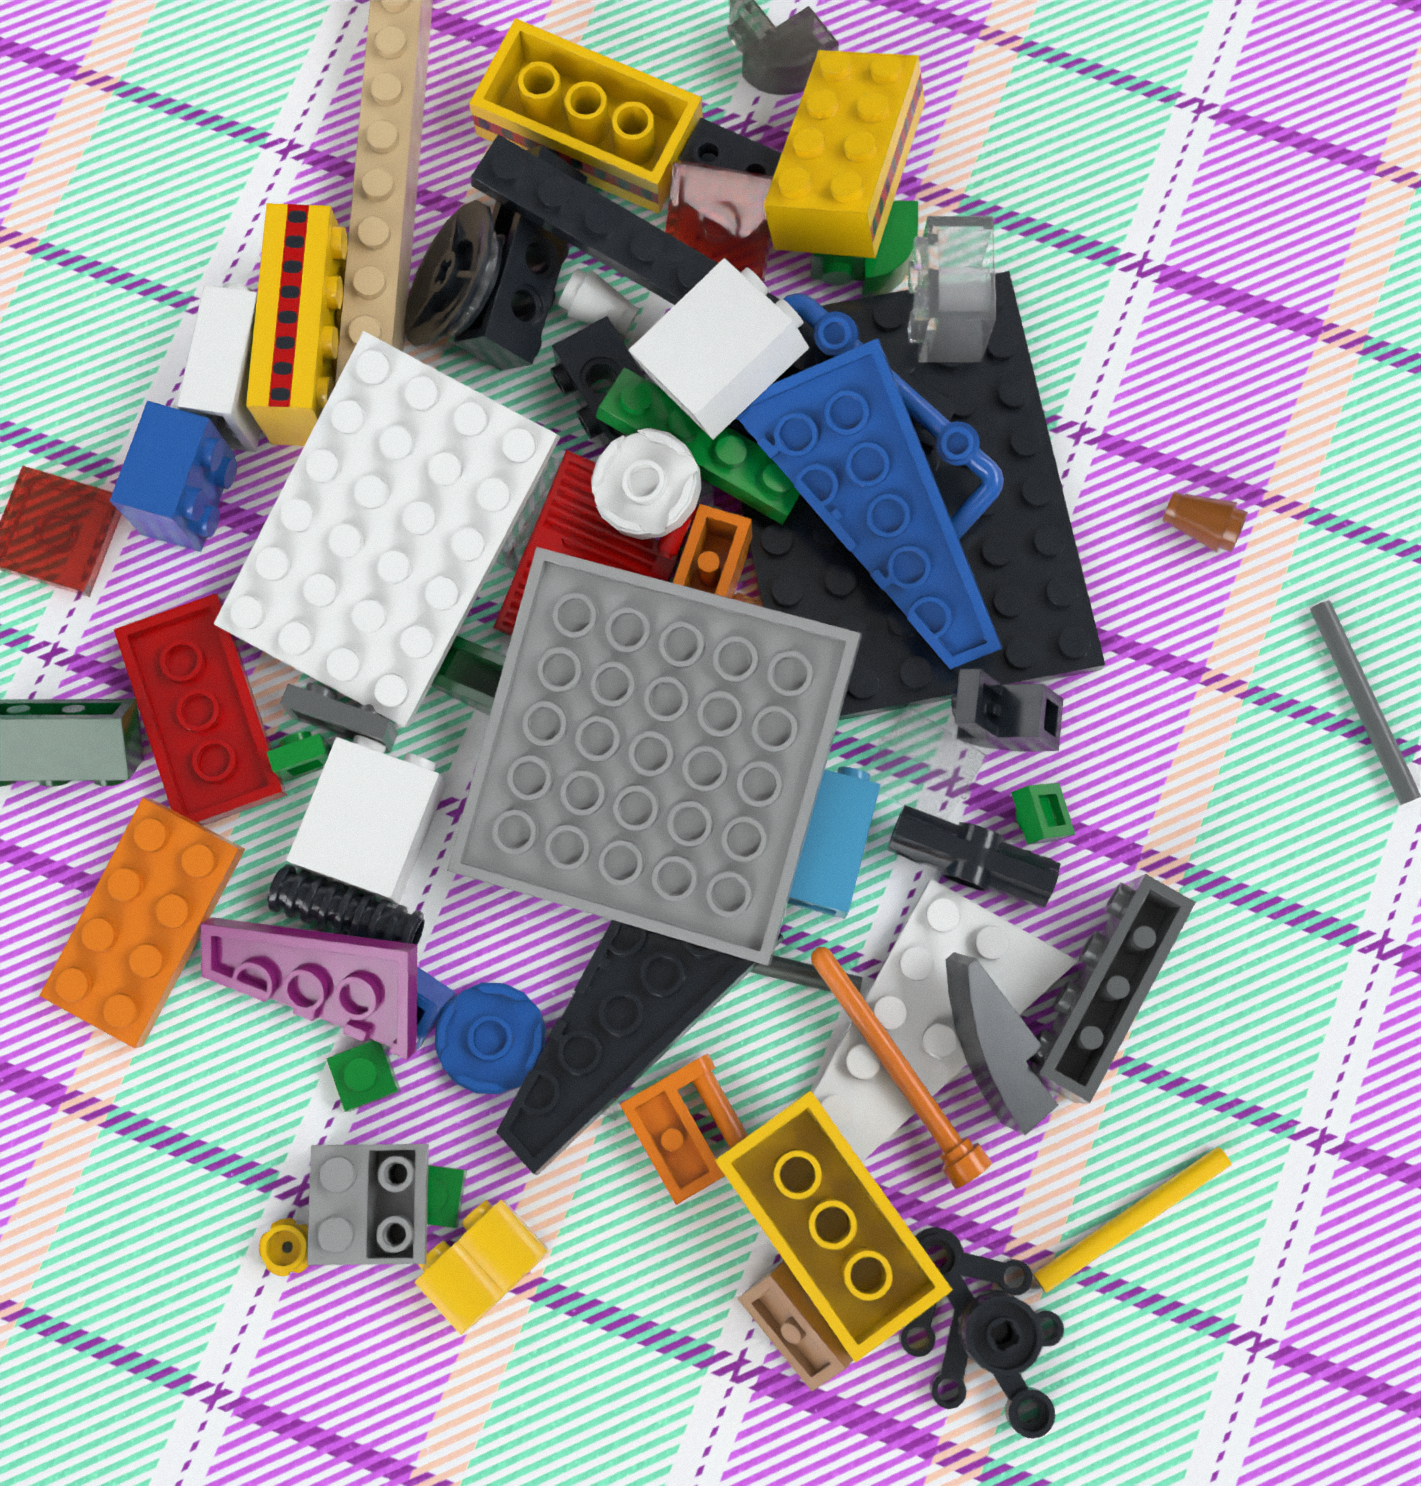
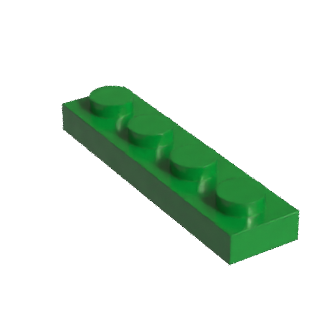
(726, 461)

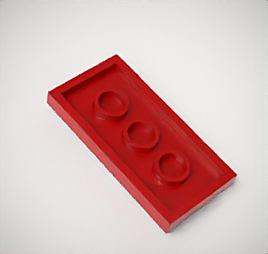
(199, 712)

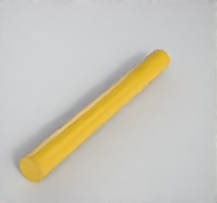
(1132, 1219)

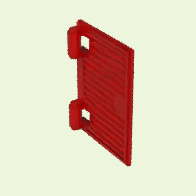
(574, 527)

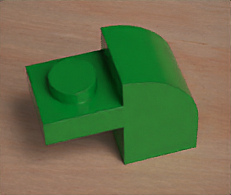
(891, 263)

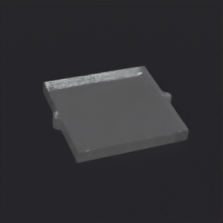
(924, 765)

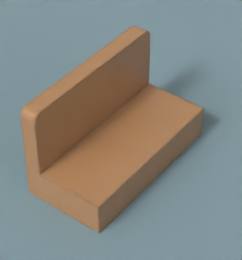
(796, 1326)

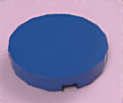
(490, 1038)

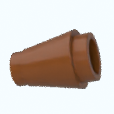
(1206, 519)

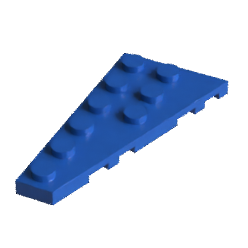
(864, 472)

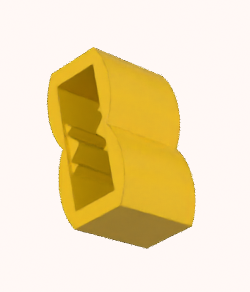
(481, 1265)

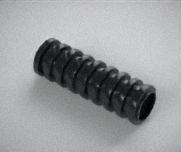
(341, 908)

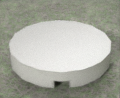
(646, 484)

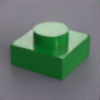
(299, 755)
(1042, 813)
(363, 1075)
(445, 1195)

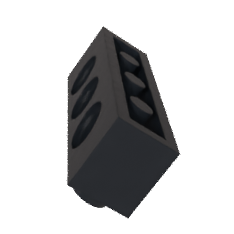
(514, 316)
(594, 356)

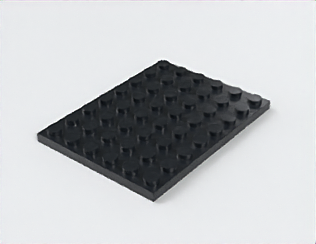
(1016, 549)

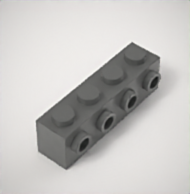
(1110, 988)

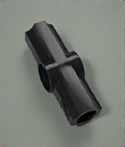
(974, 857)

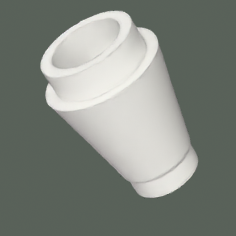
(591, 299)

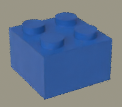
(174, 477)

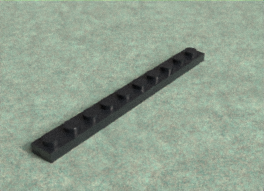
(627, 242)

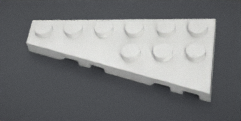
(917, 1013)

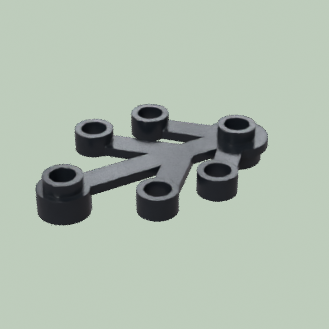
(954, 1362)

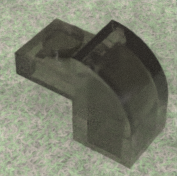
(780, 56)

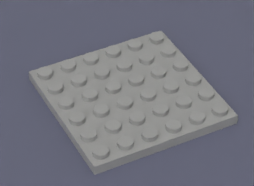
(654, 754)

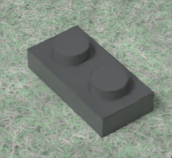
(321, 709)

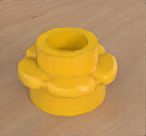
(272, 1250)

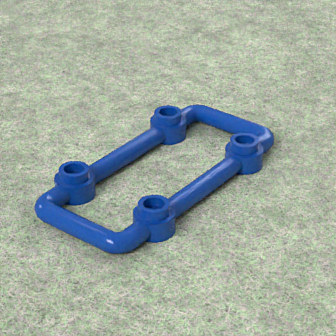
(955, 441)

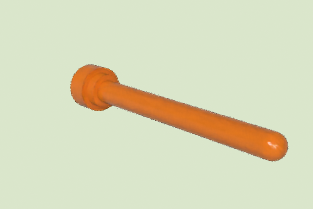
(961, 1157)

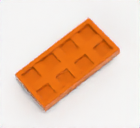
(142, 922)

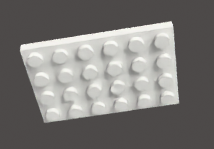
(386, 529)

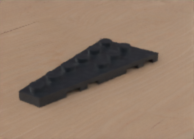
(624, 1016)

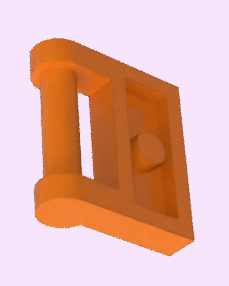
(673, 1136)

